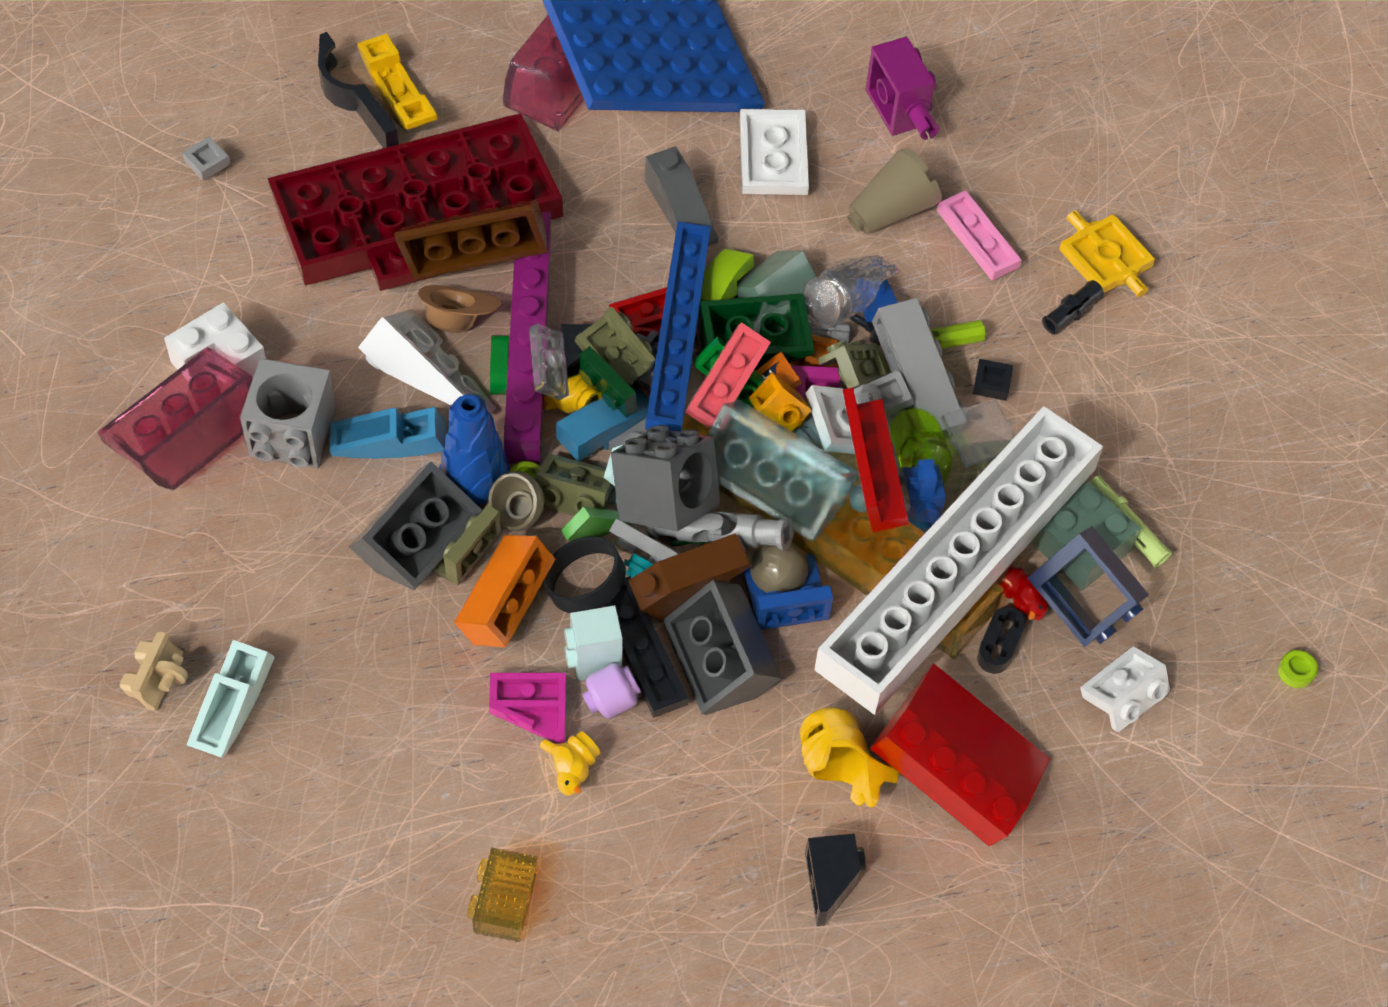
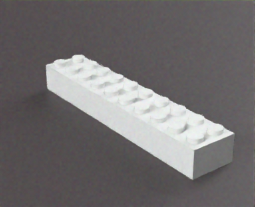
(957, 560)

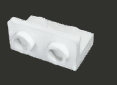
(1127, 687)

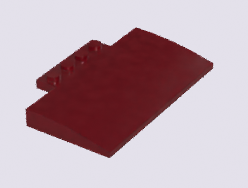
(348, 209)

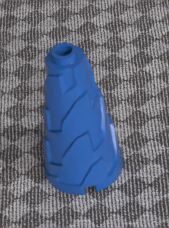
(473, 449)

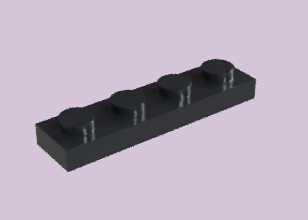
(647, 655)

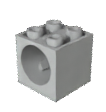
(283, 390)

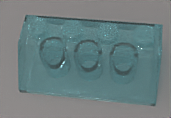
(779, 469)

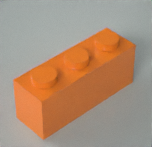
(504, 591)

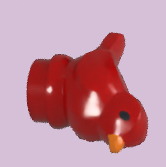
(1024, 594)

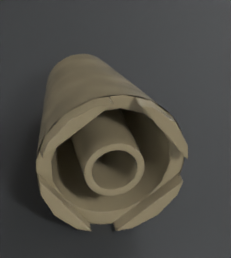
(894, 193)

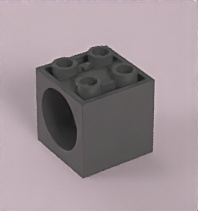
(666, 478)

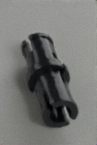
(1073, 307)

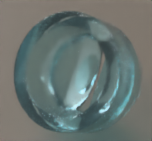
(857, 499)

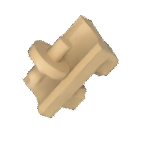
(158, 670)

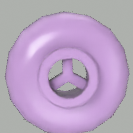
(611, 691)

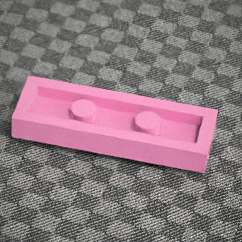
(978, 235)

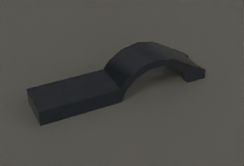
(354, 97)

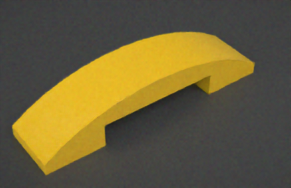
(394, 84)

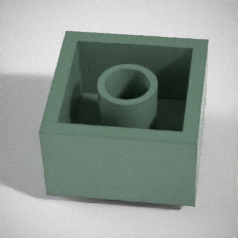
(1087, 509)

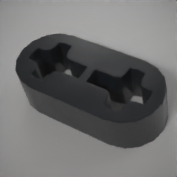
(994, 637)

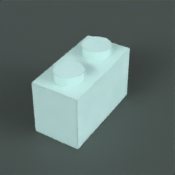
(593, 641)

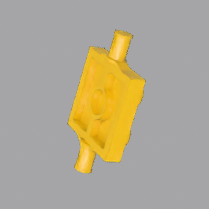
(1107, 253)

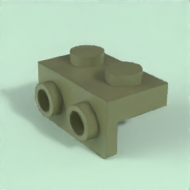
(618, 346)

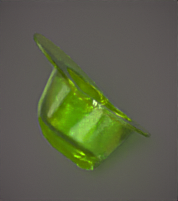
(920, 438)

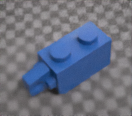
(925, 493)

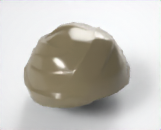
(517, 499)
(778, 568)

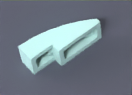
(230, 699)

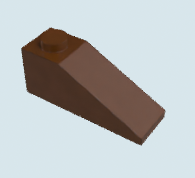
(679, 577)

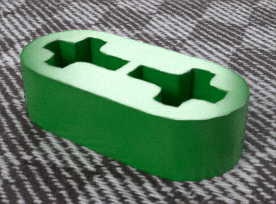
(499, 364)

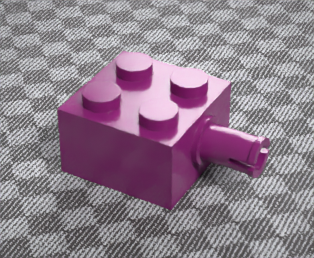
(901, 88)

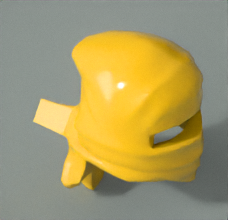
(838, 752)

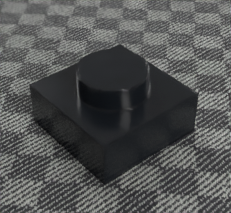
(992, 379)

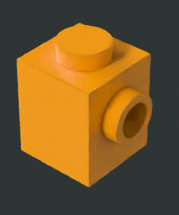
(780, 402)

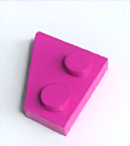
(531, 702)

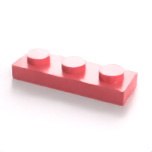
(728, 374)

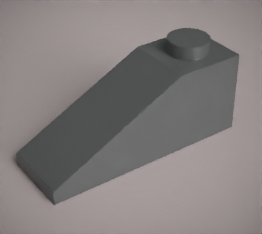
(676, 190)

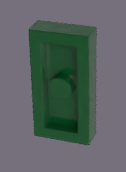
(613, 388)

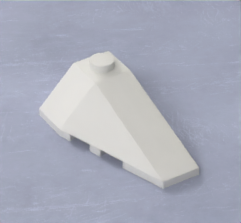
(412, 353)

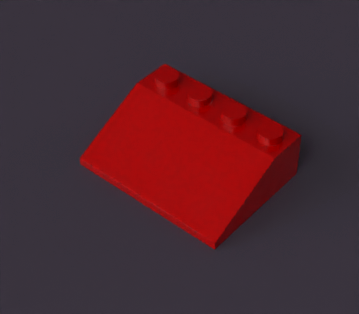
(962, 756)

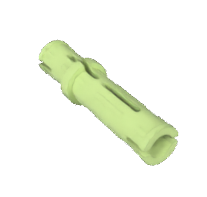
(1146, 540)

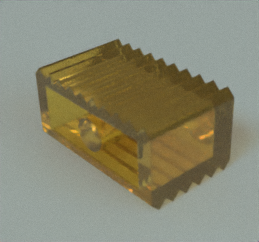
(504, 894)

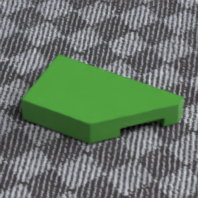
(590, 523)

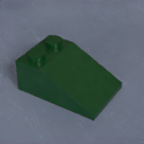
(776, 318)

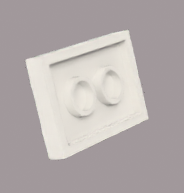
(773, 152)
(832, 419)

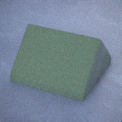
(777, 275)

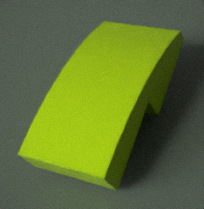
(723, 273)

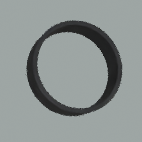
(600, 595)

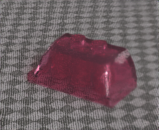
(541, 80)
(182, 420)

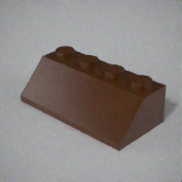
(473, 239)

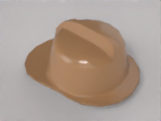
(454, 308)

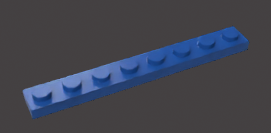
(678, 327)

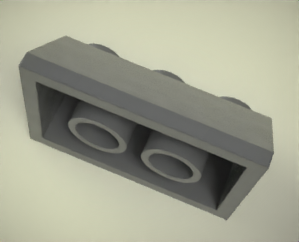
(415, 527)
(721, 647)

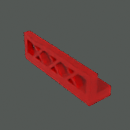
(876, 463)

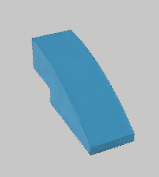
(597, 425)
(388, 434)

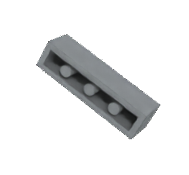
(914, 352)

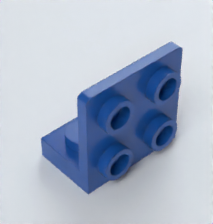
(790, 608)

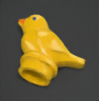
(579, 396)
(572, 761)

